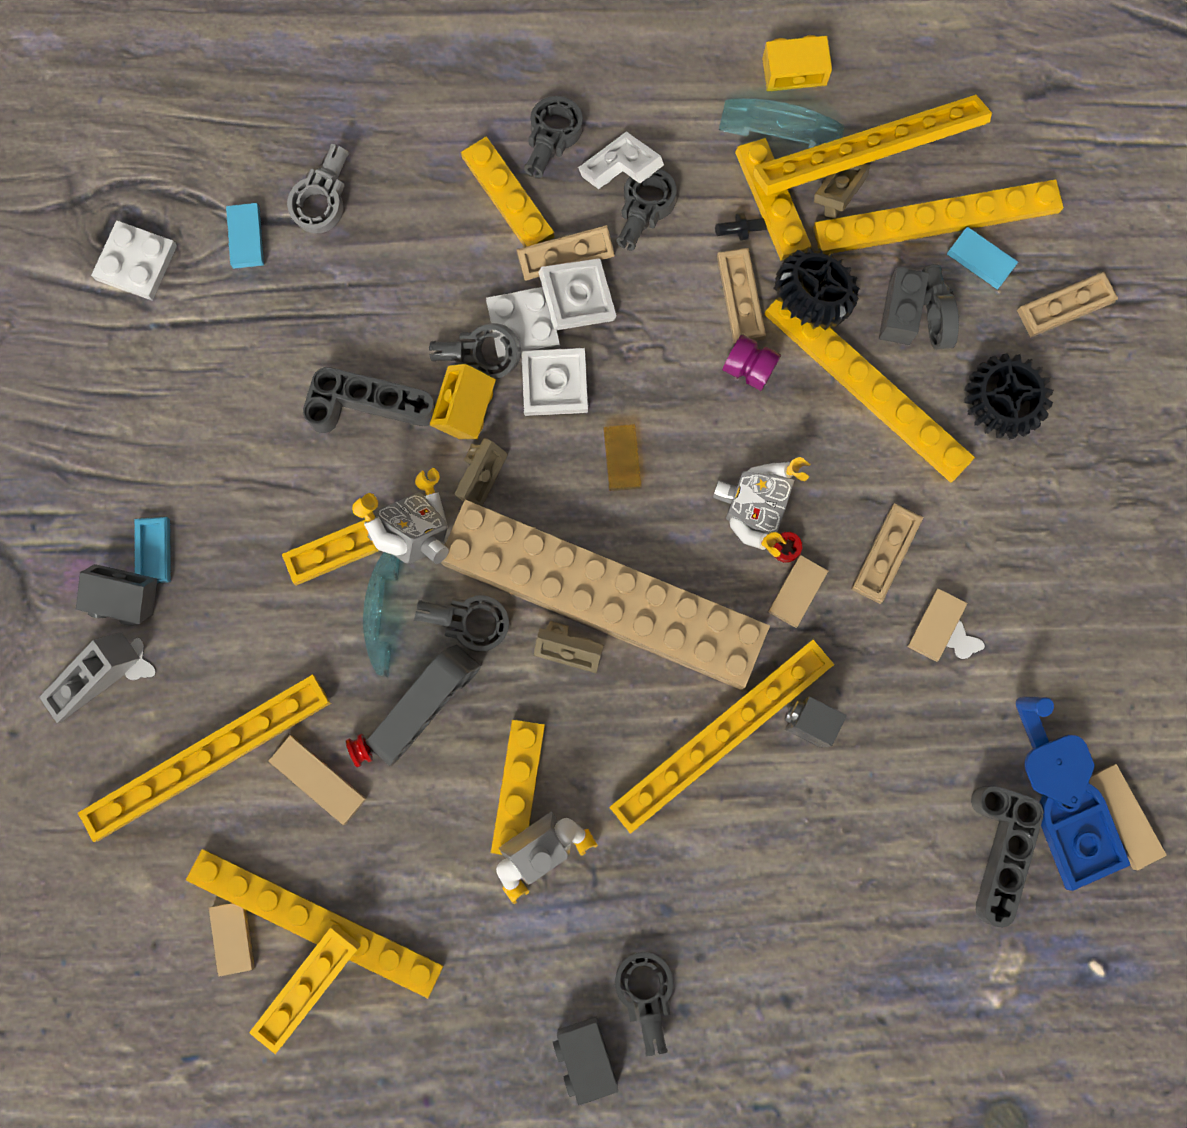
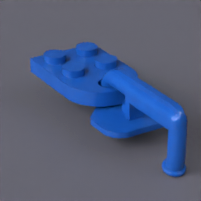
(1083, 833)

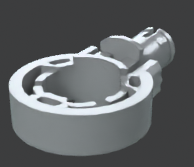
(323, 182)

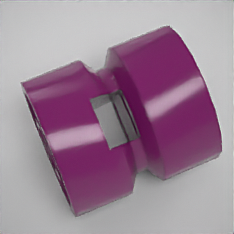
(751, 362)

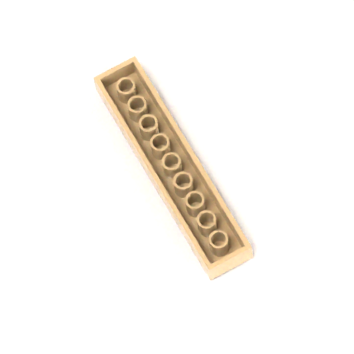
(605, 595)

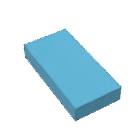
(245, 235)
(982, 258)
(153, 548)

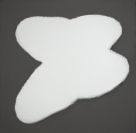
(963, 644)
(141, 667)

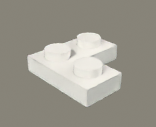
(621, 155)

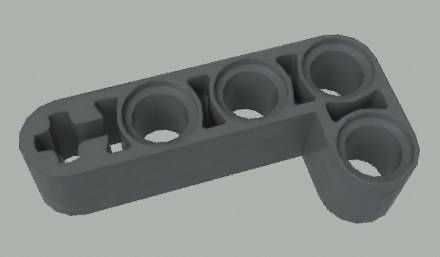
(371, 403)
(422, 702)
(1000, 855)

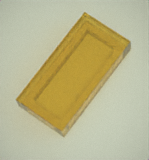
(622, 457)

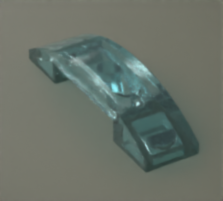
(779, 120)
(378, 651)

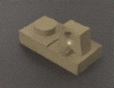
(840, 188)
(484, 467)
(572, 651)

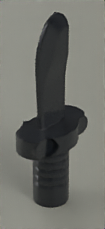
(740, 226)

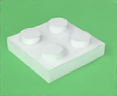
(134, 260)
(577, 294)
(527, 317)
(554, 382)

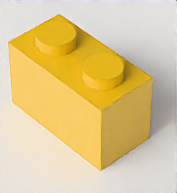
(796, 63)
(462, 402)

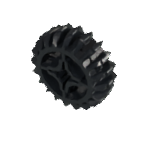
(816, 288)
(1009, 373)

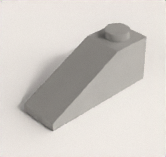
(88, 675)

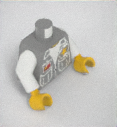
(760, 502)
(409, 526)
(539, 851)

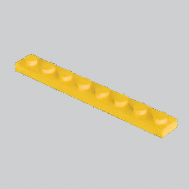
(871, 144)
(938, 217)
(875, 393)
(721, 736)
(203, 758)
(313, 921)

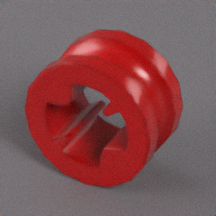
(796, 546)
(359, 750)

